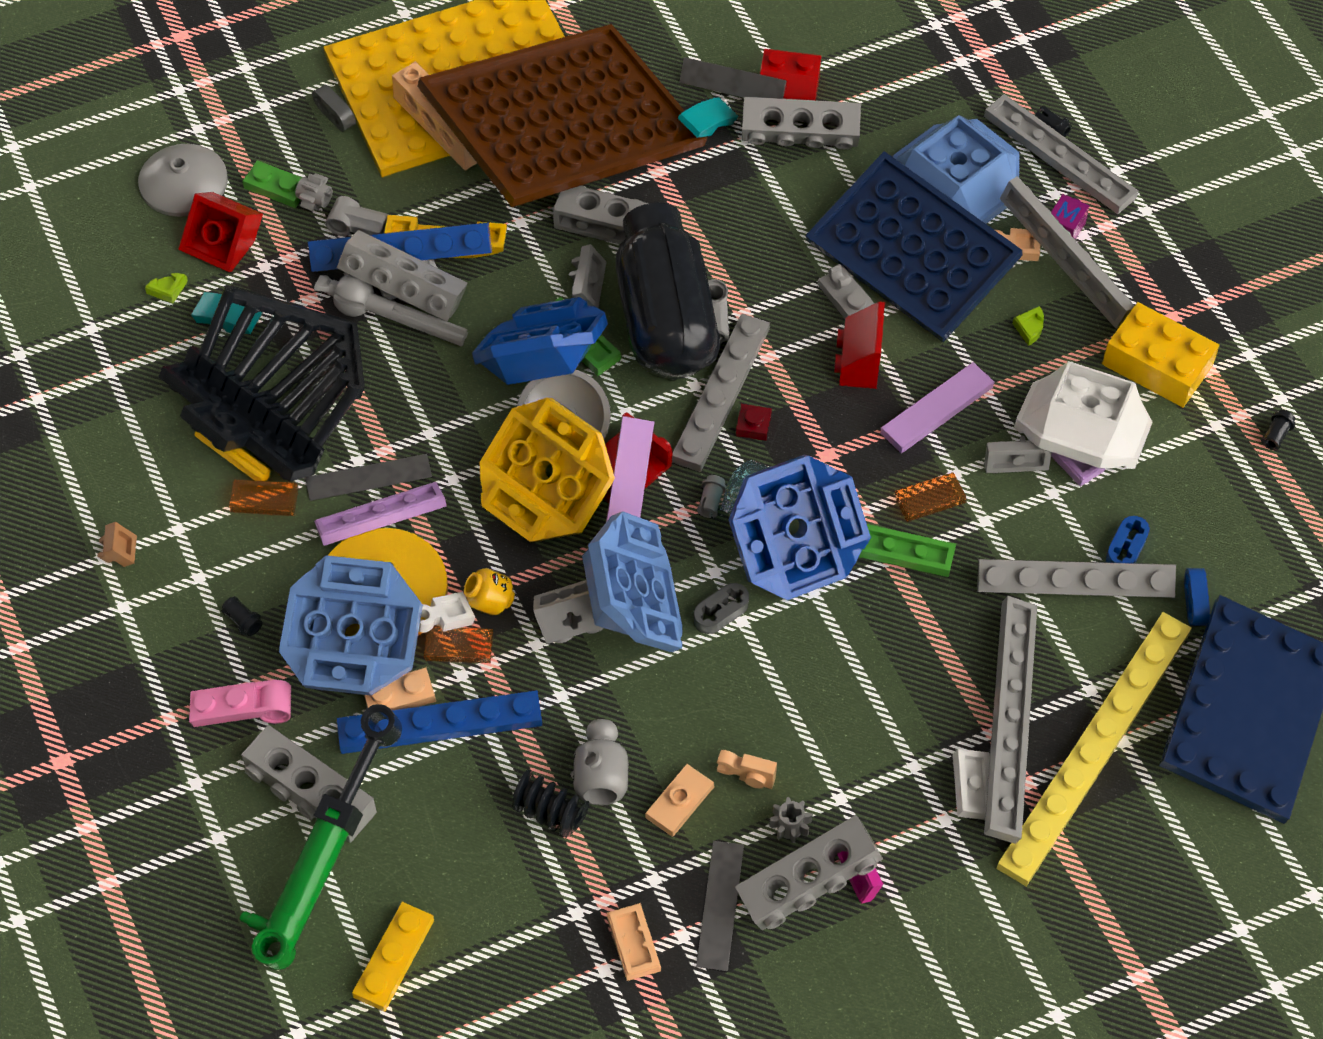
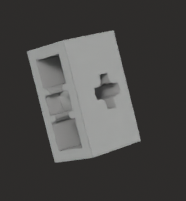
(555, 611)

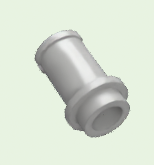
(713, 489)

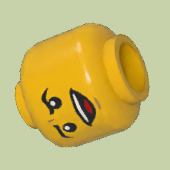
(489, 591)

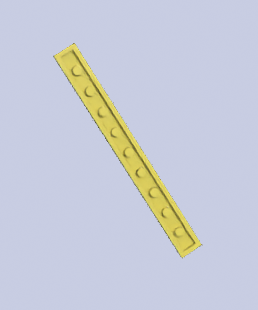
(1094, 749)

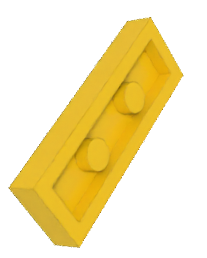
(393, 956)

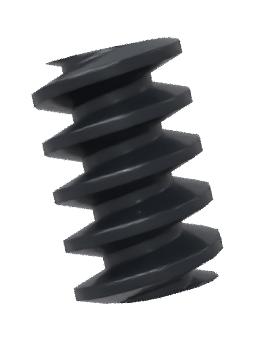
(548, 806)

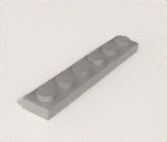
(1061, 154)
(1066, 252)
(720, 392)
(1076, 578)

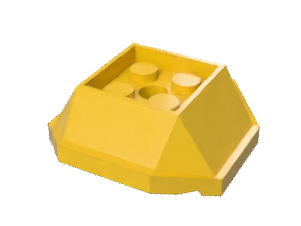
(516, 476)

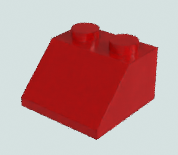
(798, 70)
(219, 230)
(860, 347)

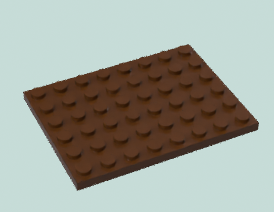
(560, 114)

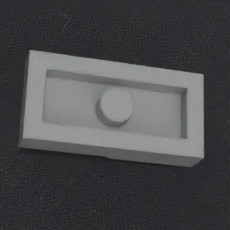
(588, 276)
(844, 291)
(1015, 457)

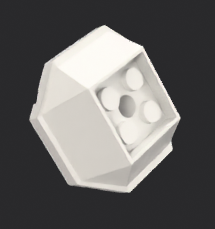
(1086, 417)

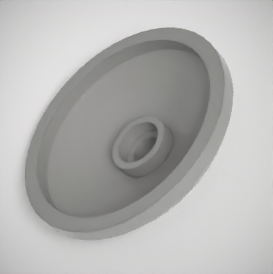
(179, 172)
(575, 392)

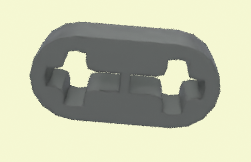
(333, 107)
(723, 611)

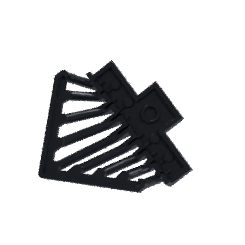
(239, 416)

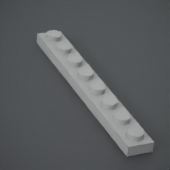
(1011, 721)

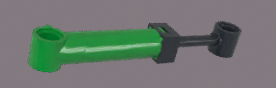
(334, 823)

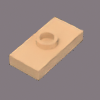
(679, 800)
(633, 942)

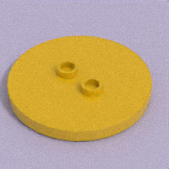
(410, 555)

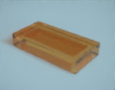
(263, 497)
(930, 497)
(459, 645)

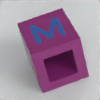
(1071, 214)

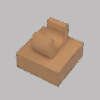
(118, 545)

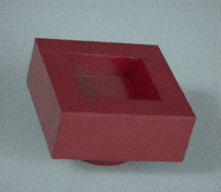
(753, 422)

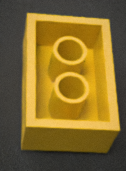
(1160, 354)

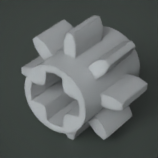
(313, 192)
(789, 829)

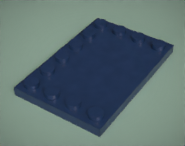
(914, 246)
(1249, 710)

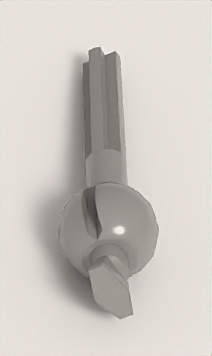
(357, 297)

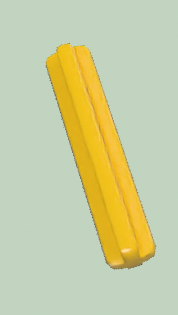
(241, 460)

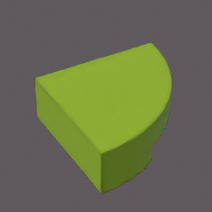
(167, 287)
(1030, 325)

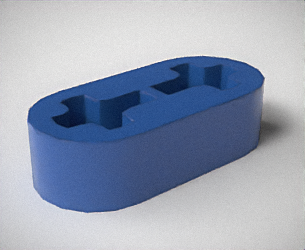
(1121, 540)
(1196, 596)

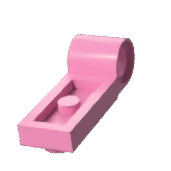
(243, 701)

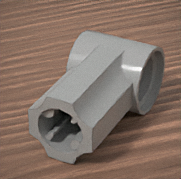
(349, 217)
(720, 291)

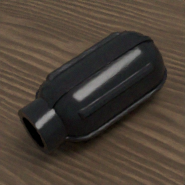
(665, 294)

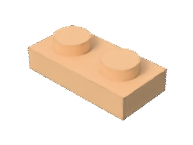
(408, 691)

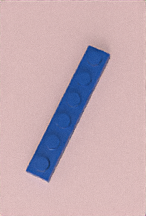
(421, 244)
(450, 720)

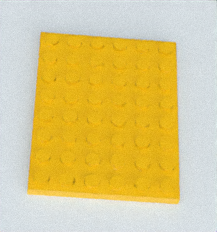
(437, 44)

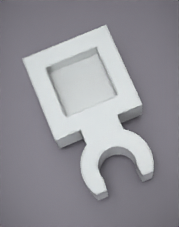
(448, 611)

